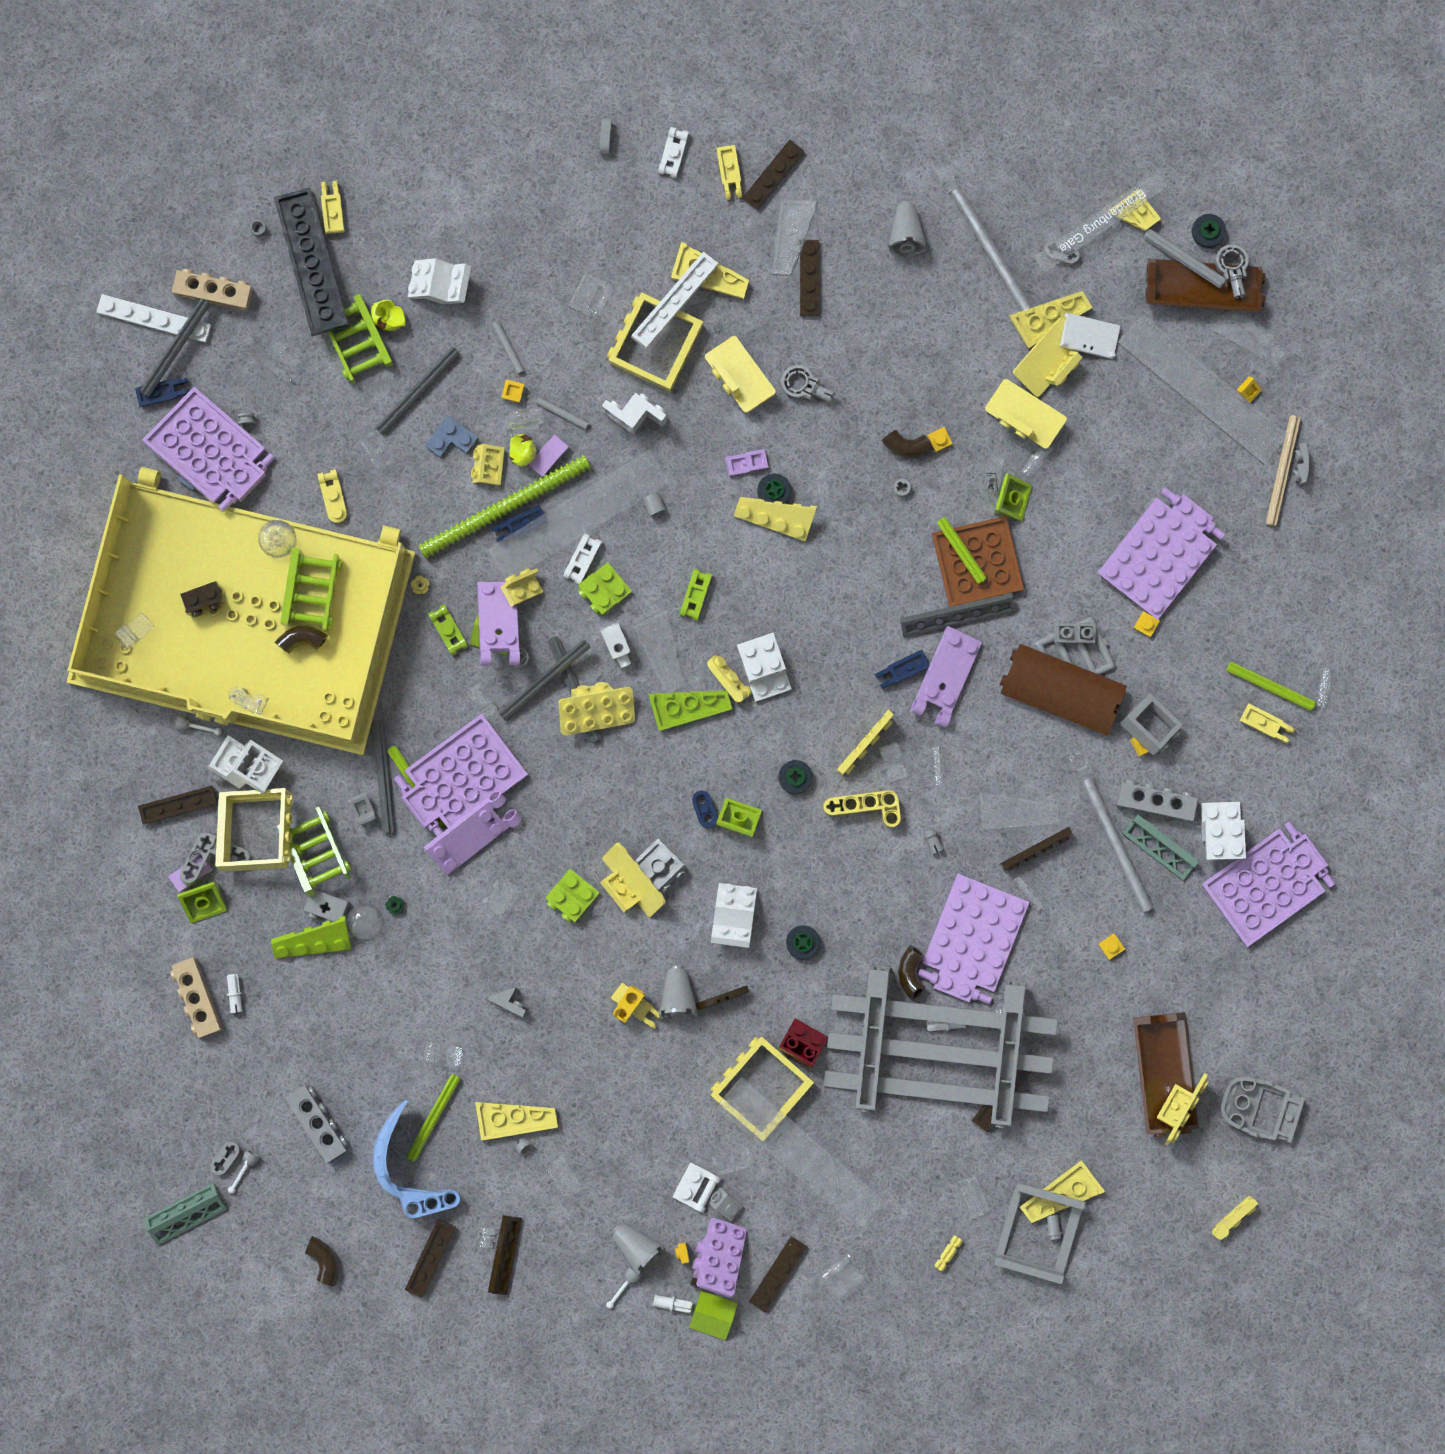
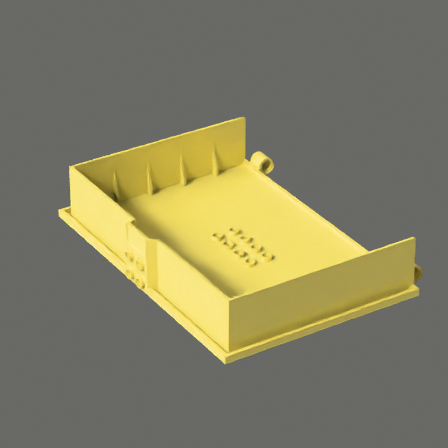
(175, 543)

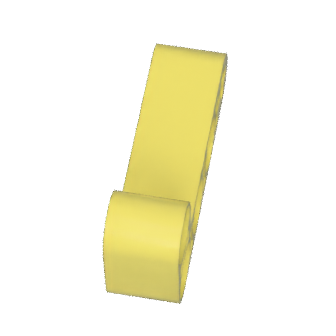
(861, 807)

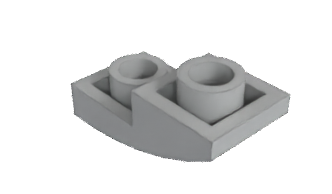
(1301, 470)
(1074, 632)

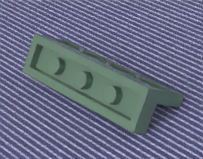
(1164, 841)
(182, 1211)

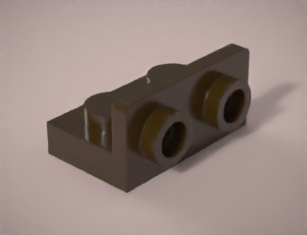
(202, 598)

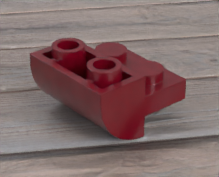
(803, 1043)

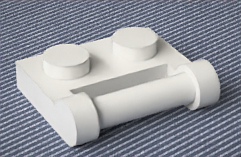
(690, 1184)

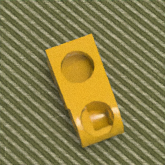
(628, 1003)

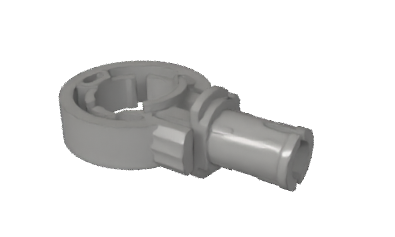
(1228, 272)
(816, 389)

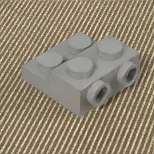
(661, 866)

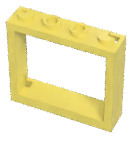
(681, 359)
(224, 828)
(744, 1057)

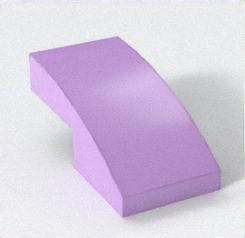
(549, 455)
(746, 463)
(175, 877)

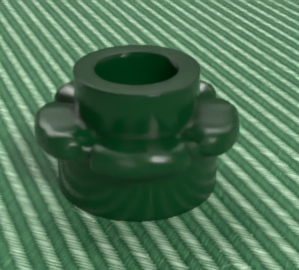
(394, 910)

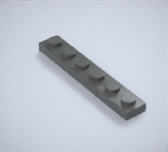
(957, 615)

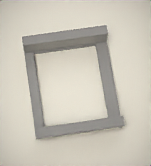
(1057, 1274)

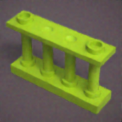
(374, 341)
(294, 578)
(301, 867)

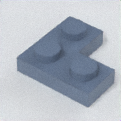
(449, 433)

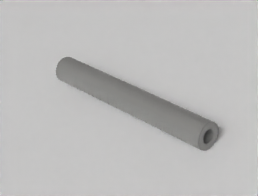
(508, 348)
(562, 413)

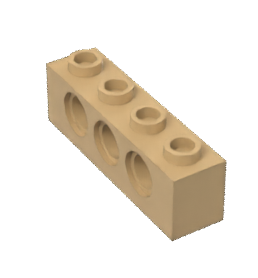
(239, 301)
(212, 1022)

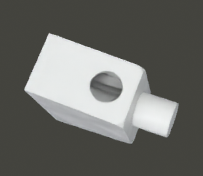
(612, 636)

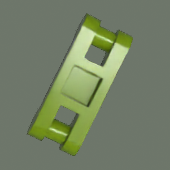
(695, 594)
(448, 629)

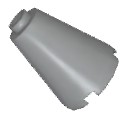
(906, 231)
(677, 996)
(637, 1248)

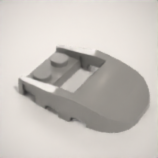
(1242, 1101)

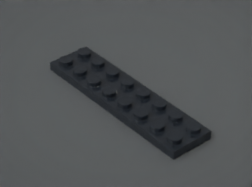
(311, 262)

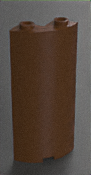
(1177, 285)
(1063, 689)
(1162, 1063)

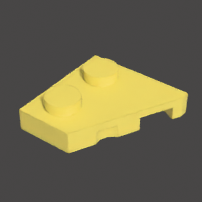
(1143, 217)

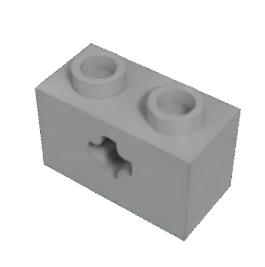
(337, 905)

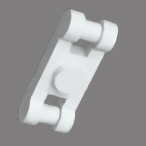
(673, 152)
(582, 558)

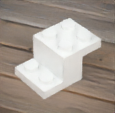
(439, 281)
(635, 412)
(764, 667)
(245, 764)
(1223, 831)
(733, 915)

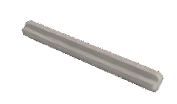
(1184, 258)

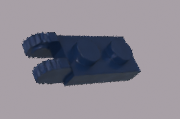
(163, 392)
(518, 521)
(904, 668)

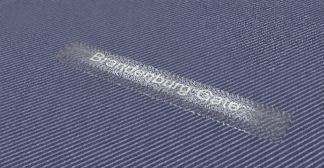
(1100, 222)

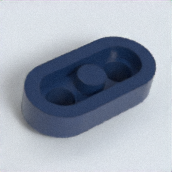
(704, 809)

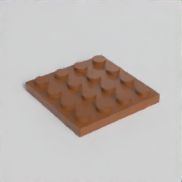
(994, 553)

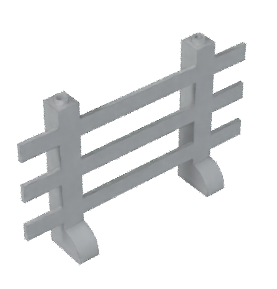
(873, 1045)

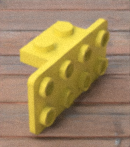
(1047, 361)
(739, 374)
(1025, 414)
(596, 708)
(629, 884)
(1176, 1106)

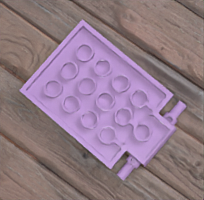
(209, 449)
(1161, 552)
(459, 775)
(1269, 883)
(973, 939)

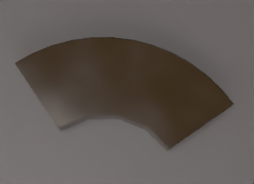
(722, 997)

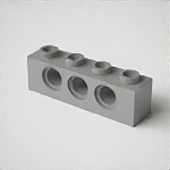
(1185, 812)
(296, 1101)

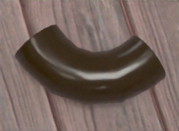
(907, 448)
(301, 636)
(908, 972)
(326, 1261)

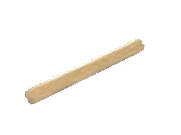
(1283, 471)

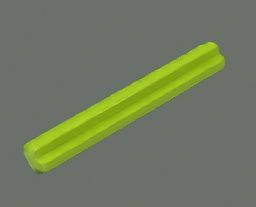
(961, 550)

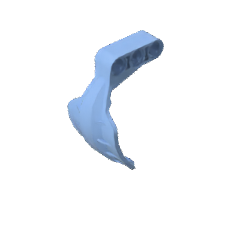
(406, 1195)

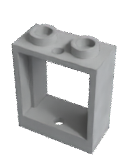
(1141, 734)

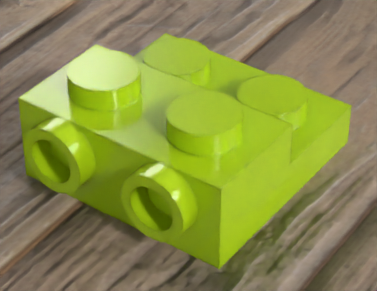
(604, 589)
(571, 896)

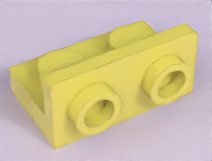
(487, 464)
(521, 587)

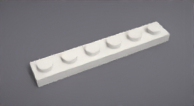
(674, 300)
(150, 317)

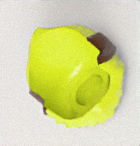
(387, 315)
(522, 450)

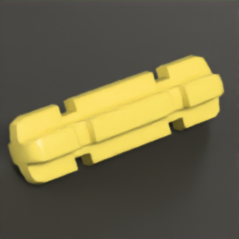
(948, 1253)

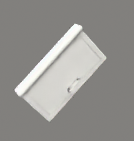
(1083, 333)

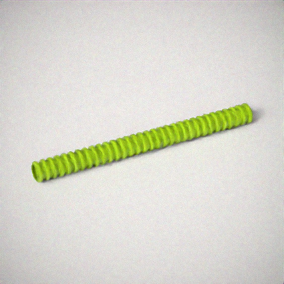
(505, 506)

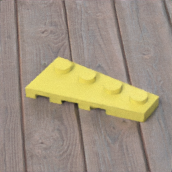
(720, 280)
(1036, 321)
(784, 518)
(860, 751)
(508, 1120)
(1073, 1183)

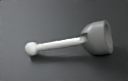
(183, 723)
(249, 1159)
(630, 1277)

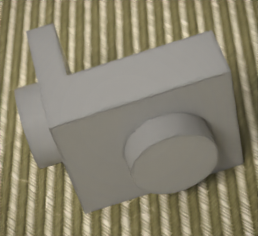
(362, 809)
(725, 1204)

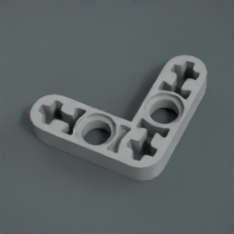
(211, 850)

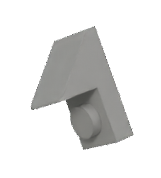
(503, 1000)

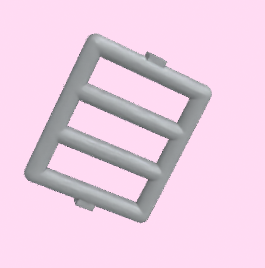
(1101, 642)

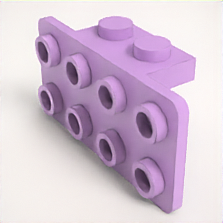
(719, 1257)

